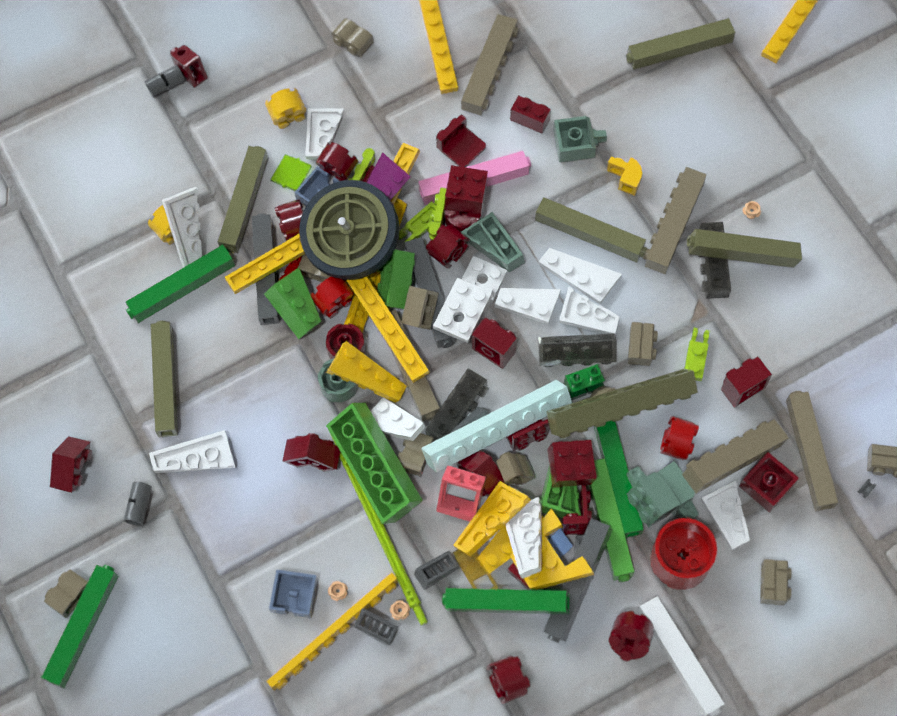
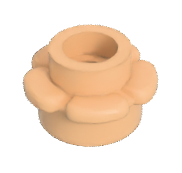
(755, 207)
(332, 590)
(399, 605)

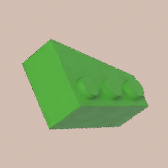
(396, 279)
(294, 303)
(559, 499)

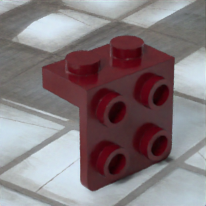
(459, 142)

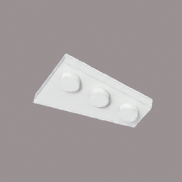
(321, 128)
(529, 303)
(584, 314)
(396, 421)
(727, 514)

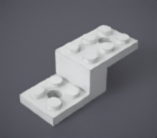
(470, 299)

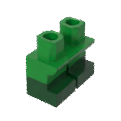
(587, 378)

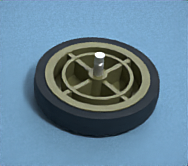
(349, 229)

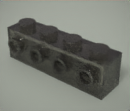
(715, 270)
(577, 350)
(458, 404)

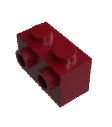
(530, 114)

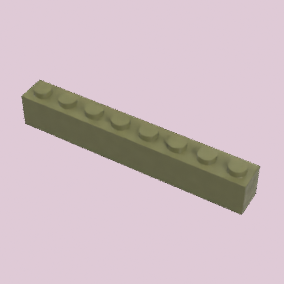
(622, 402)

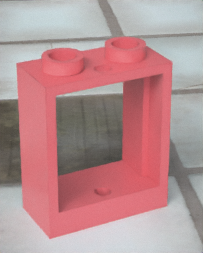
(448, 503)

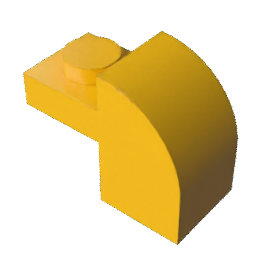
(629, 172)

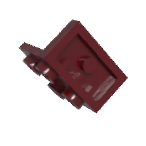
(534, 432)
(575, 524)

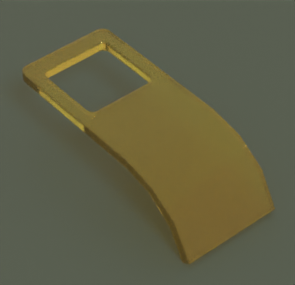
(472, 568)

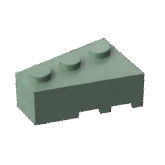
(494, 242)

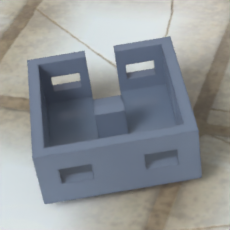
(312, 185)
(293, 593)

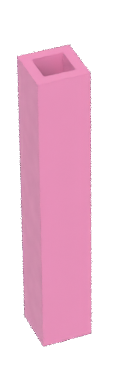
(498, 169)

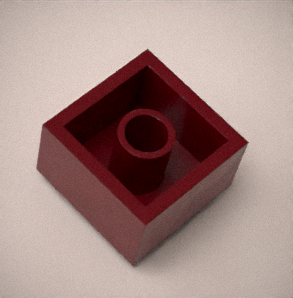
(466, 189)
(494, 342)
(745, 381)
(571, 463)
(768, 482)

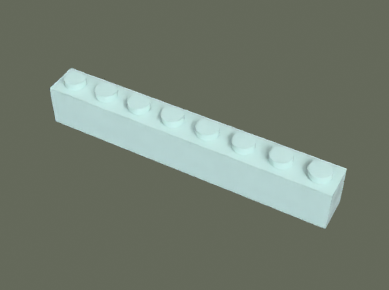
(495, 426)

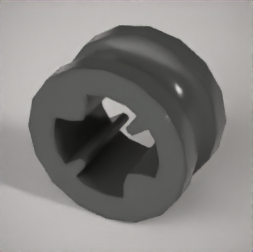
(867, 488)

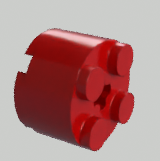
(332, 295)
(678, 438)

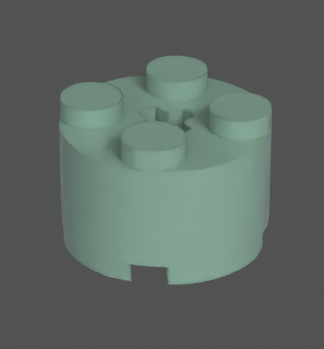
(334, 390)

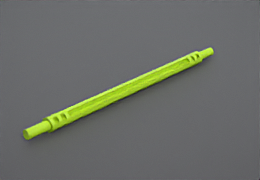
(390, 552)

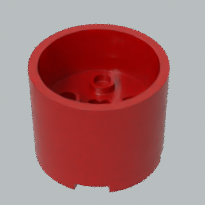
(691, 540)

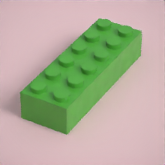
(374, 463)

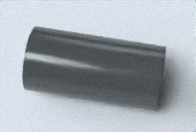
(164, 80)
(137, 503)

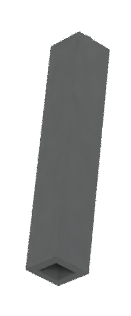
(262, 243)
(426, 279)
(591, 549)

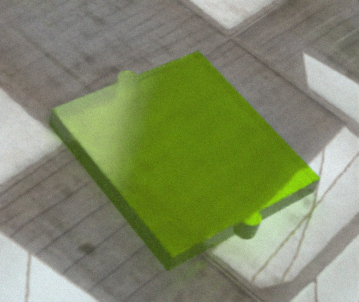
(291, 172)

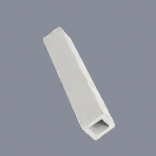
(682, 659)

